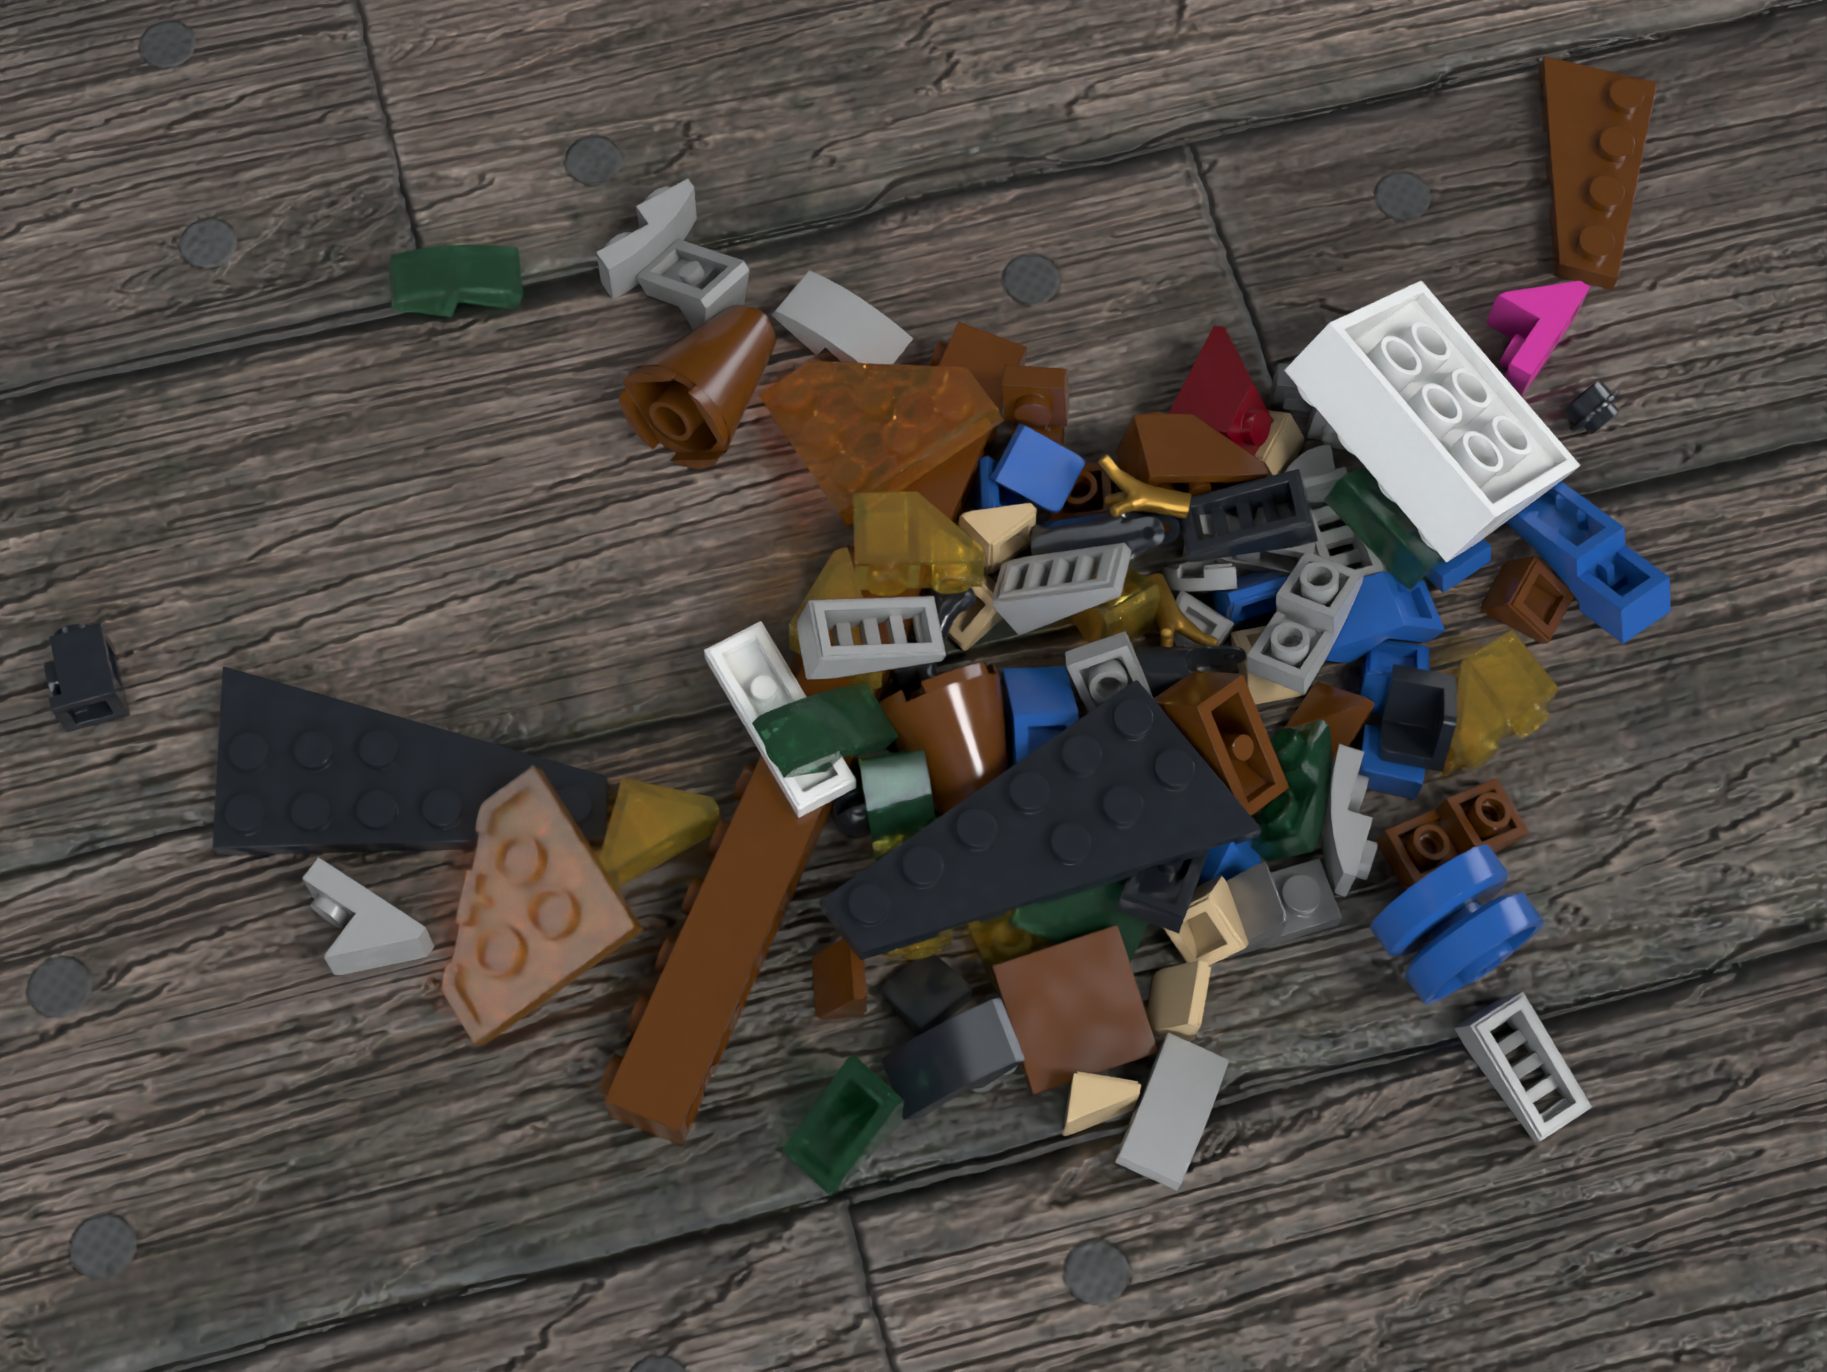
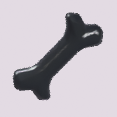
(948, 609)

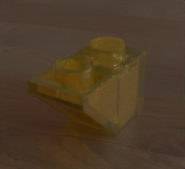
(911, 544)
(1497, 694)

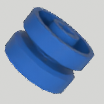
(1456, 924)

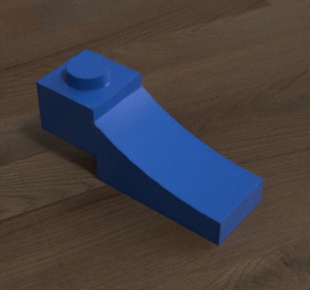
(1591, 558)

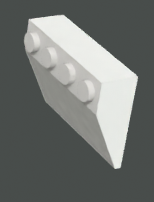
(1430, 418)

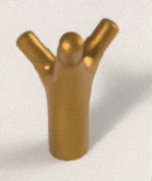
(1140, 496)
(1173, 620)

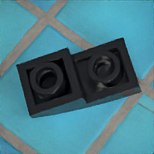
(953, 1058)

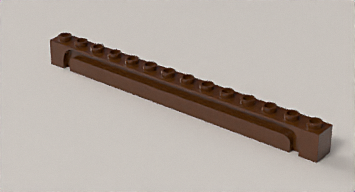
(760, 856)

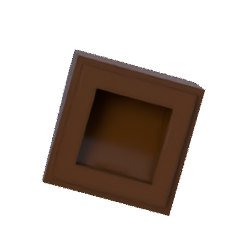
(1528, 598)
(839, 983)

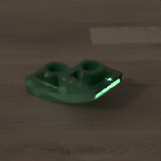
(441, 276)
(822, 728)
(896, 797)
(1296, 816)

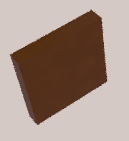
(1074, 1008)

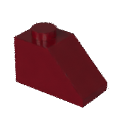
(1224, 394)

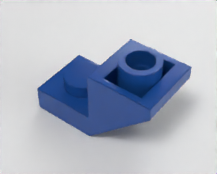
(1385, 611)
(1036, 706)

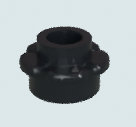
(1592, 407)

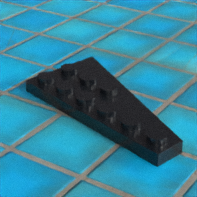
(351, 779)
(1065, 819)

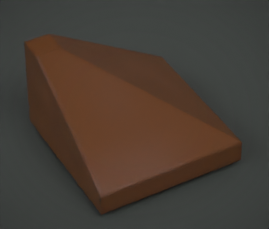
(1338, 708)

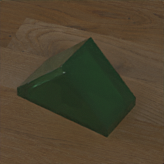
(845, 1126)

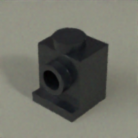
(85, 678)

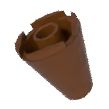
(700, 386)
(960, 728)

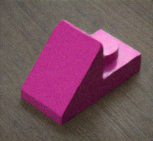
(1536, 324)

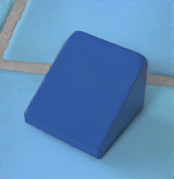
(1038, 469)
(1252, 598)
(1379, 663)
(1387, 776)

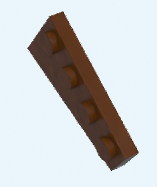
(1593, 164)

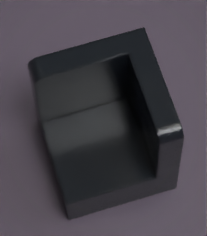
(1418, 717)

